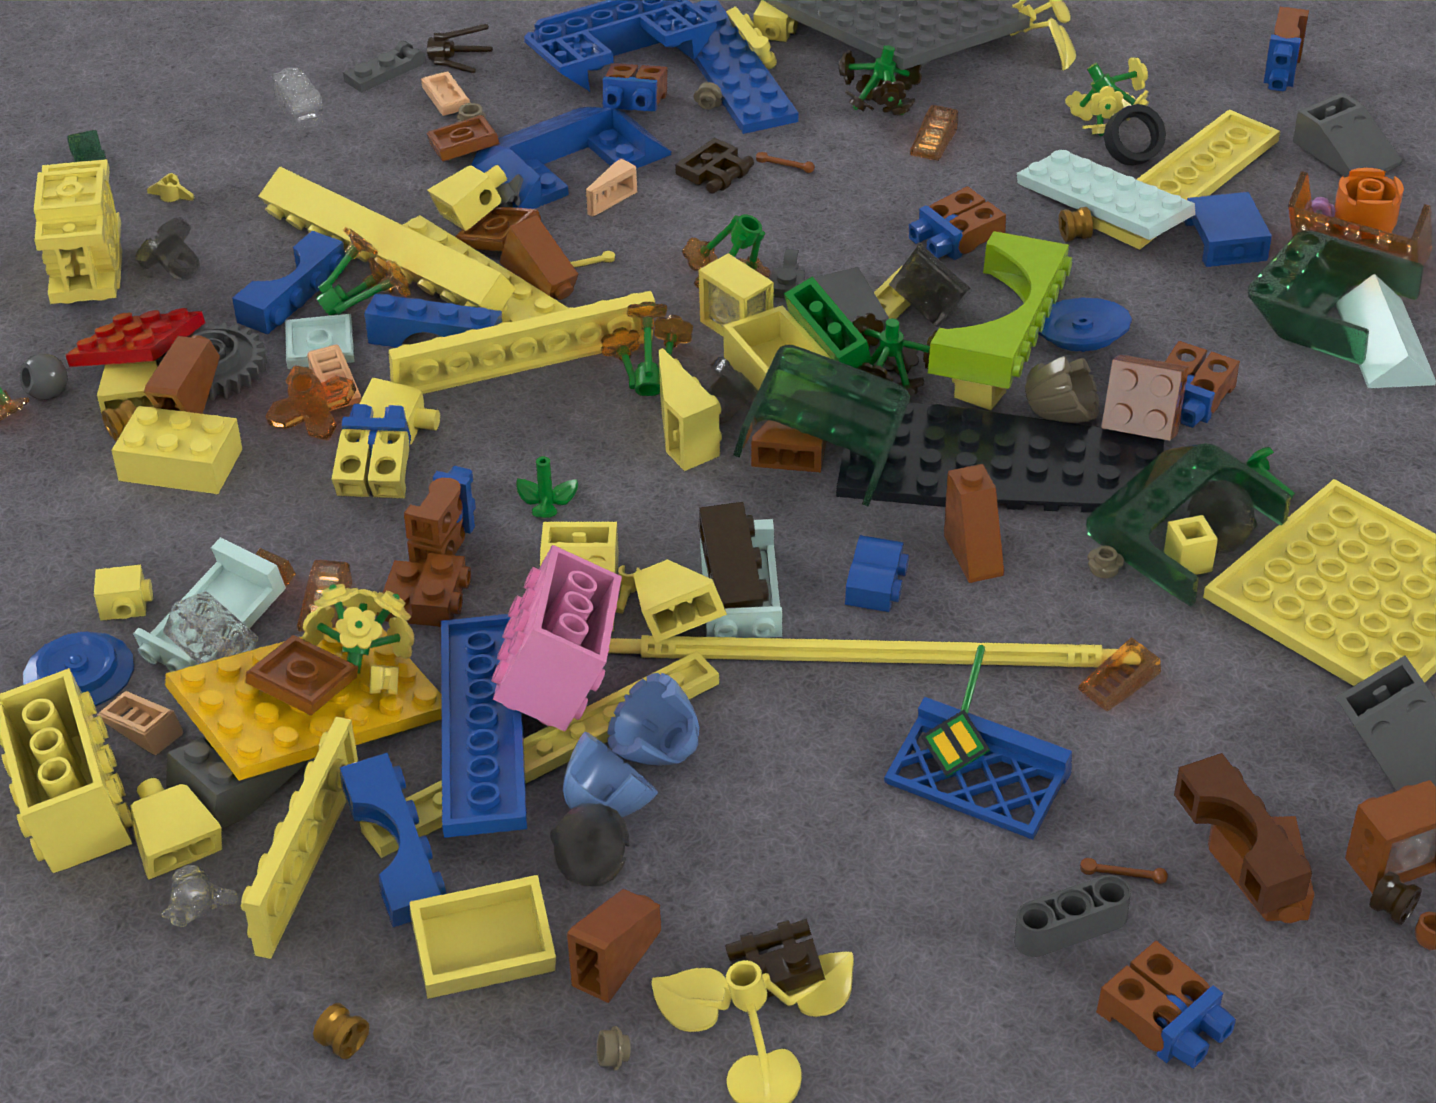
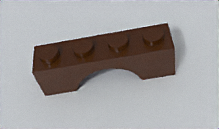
(1217, 795)

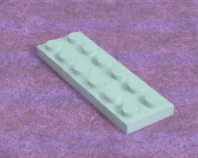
(1106, 193)

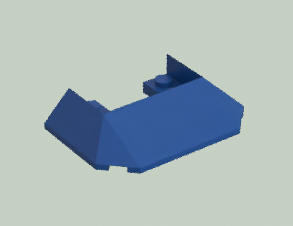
(597, 32)
(604, 130)

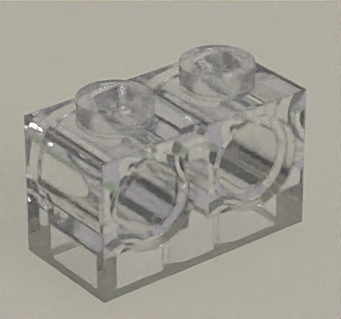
(298, 98)
(207, 629)

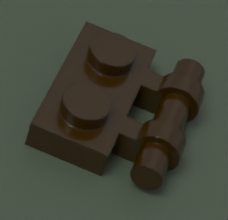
(708, 162)
(787, 967)

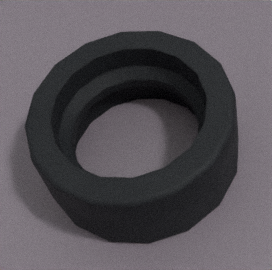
(1152, 121)

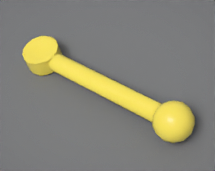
(607, 256)

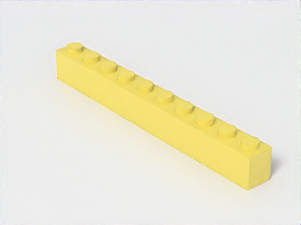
(419, 257)

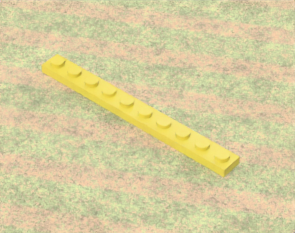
(551, 746)

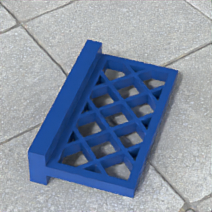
(1005, 745)

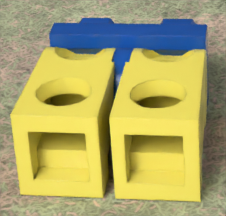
(372, 453)

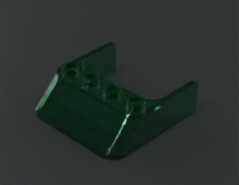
(1310, 279)
(831, 404)
(1161, 489)

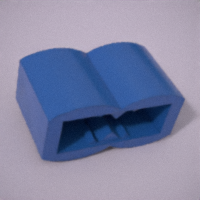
(875, 573)

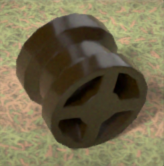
(1395, 897)

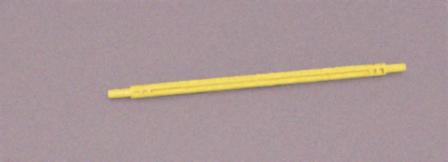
(868, 651)

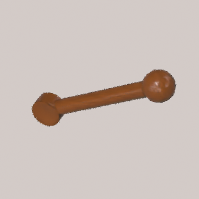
(763, 157)
(1090, 866)

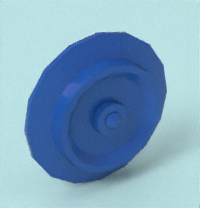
(1085, 324)
(95, 659)

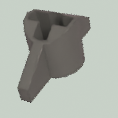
(510, 191)

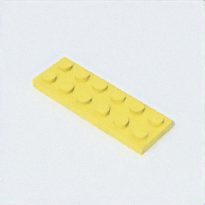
(298, 841)

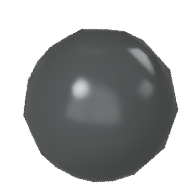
(43, 376)

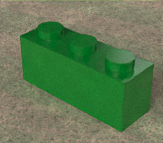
(827, 324)

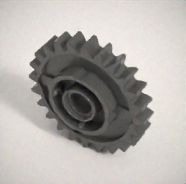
(240, 357)

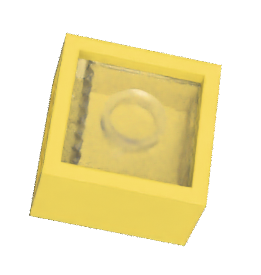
(732, 292)

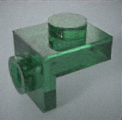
(85, 146)

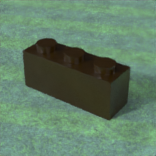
(731, 556)

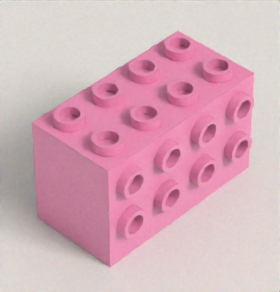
(557, 639)

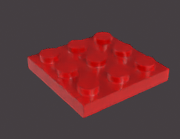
(134, 338)

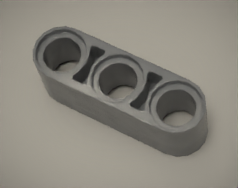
(1072, 915)

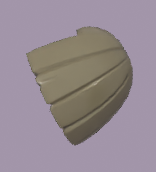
(1063, 391)

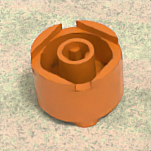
(1369, 199)

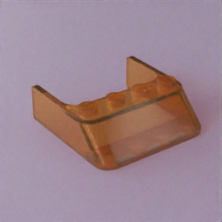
(1305, 219)

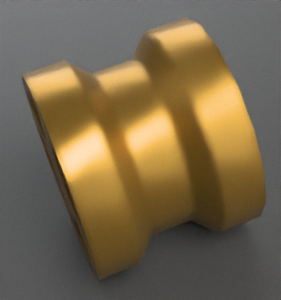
(1075, 224)
(117, 419)
(341, 1031)

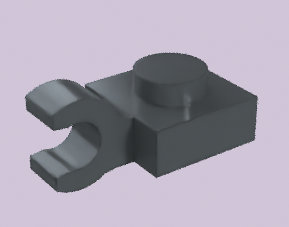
(787, 277)

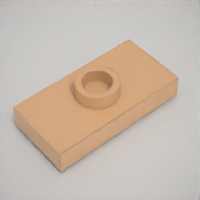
(444, 92)

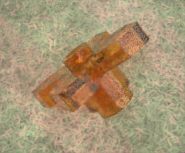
(310, 402)

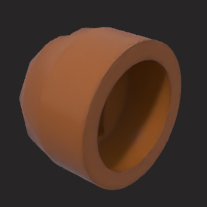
(1426, 930)

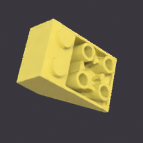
(687, 415)
(589, 540)

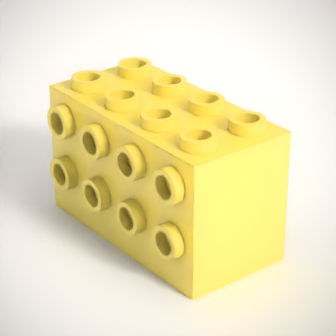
(62, 772)

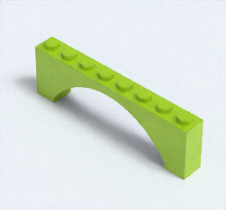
(997, 349)

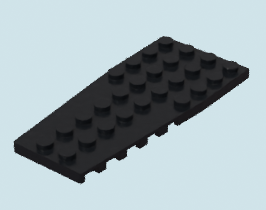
(1024, 456)

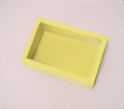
(755, 340)
(177, 449)
(482, 936)

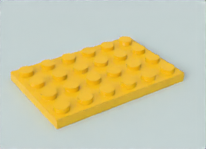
(265, 734)

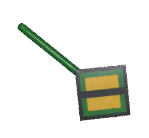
(957, 739)

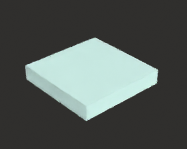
(316, 333)

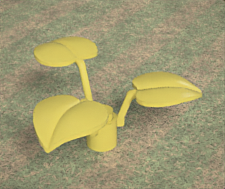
(1061, 37)
(696, 995)

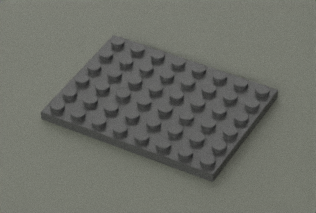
(913, 27)

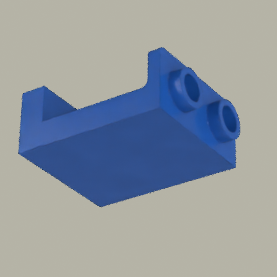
(1230, 229)

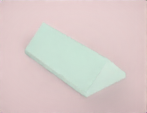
(1393, 347)

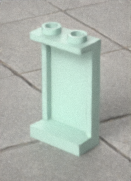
(238, 581)
(753, 621)

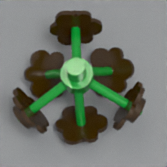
(883, 85)
(893, 351)

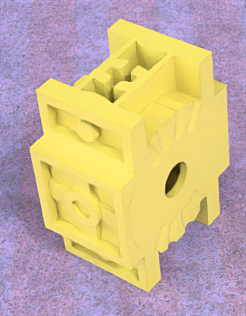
(78, 231)

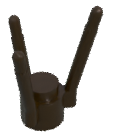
(441, 48)

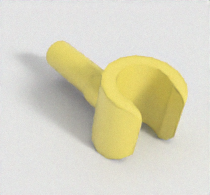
(626, 587)

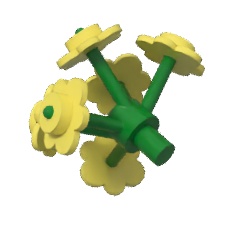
(1105, 97)
(358, 622)

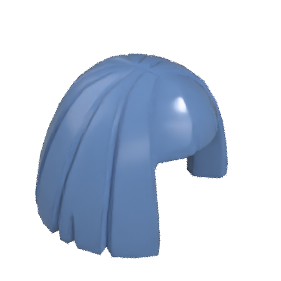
(654, 723)
(602, 777)

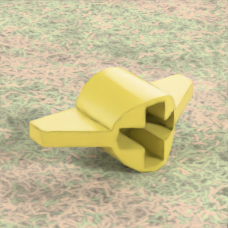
(170, 189)
(384, 678)

